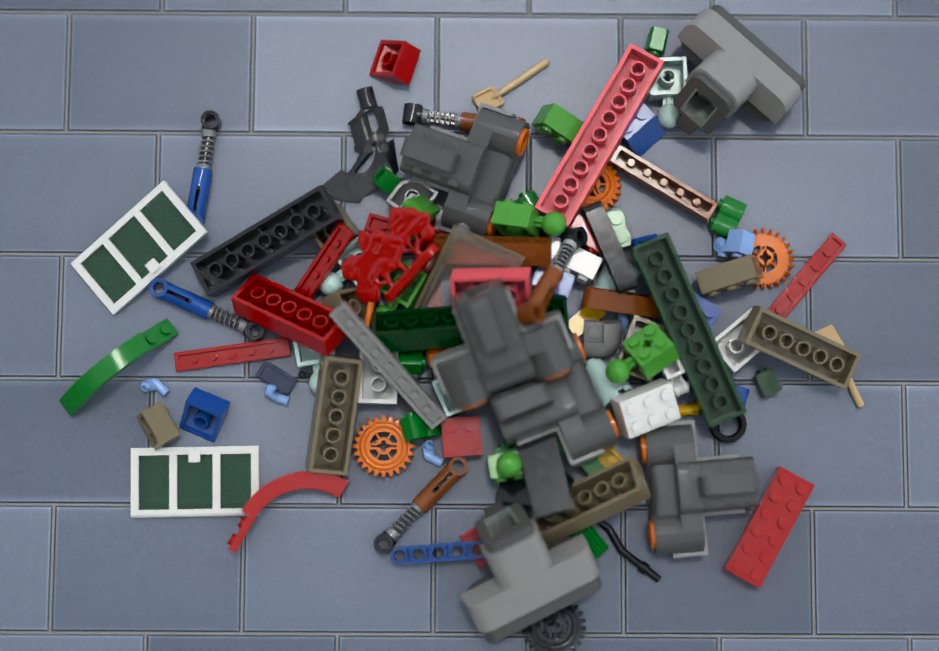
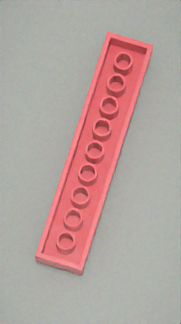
(600, 134)

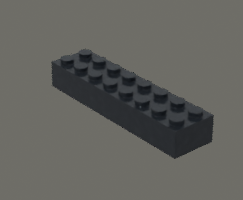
(267, 241)

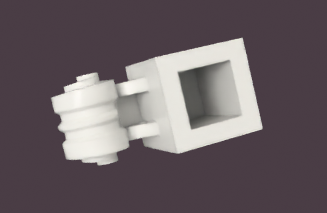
(674, 375)

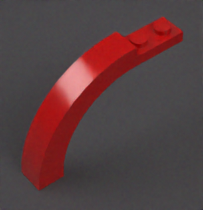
(299, 480)

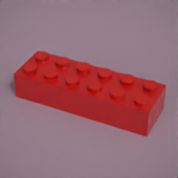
(288, 314)
(768, 527)

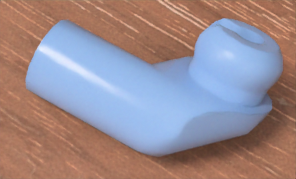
(154, 384)
(274, 396)

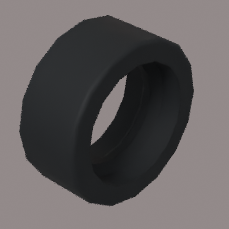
(739, 433)

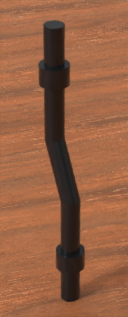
(642, 567)

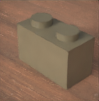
(158, 425)

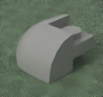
(409, 189)
(601, 337)

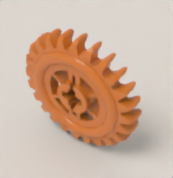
(610, 186)
(782, 255)
(364, 447)

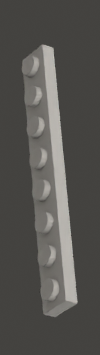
(388, 365)

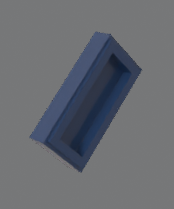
(274, 375)

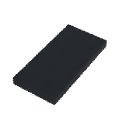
(545, 477)

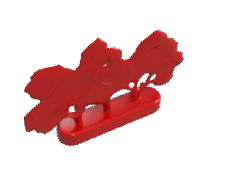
(383, 254)

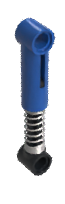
(201, 173)
(204, 308)

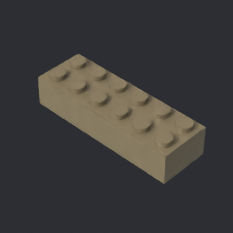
(799, 347)
(334, 414)
(597, 499)

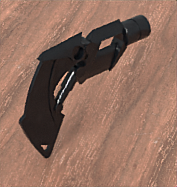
(352, 185)

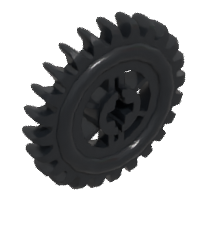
(564, 643)

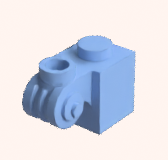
(738, 244)

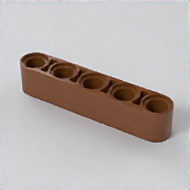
(623, 303)

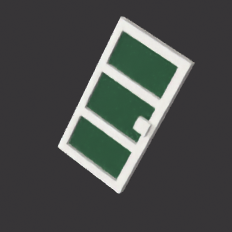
(139, 247)
(193, 481)

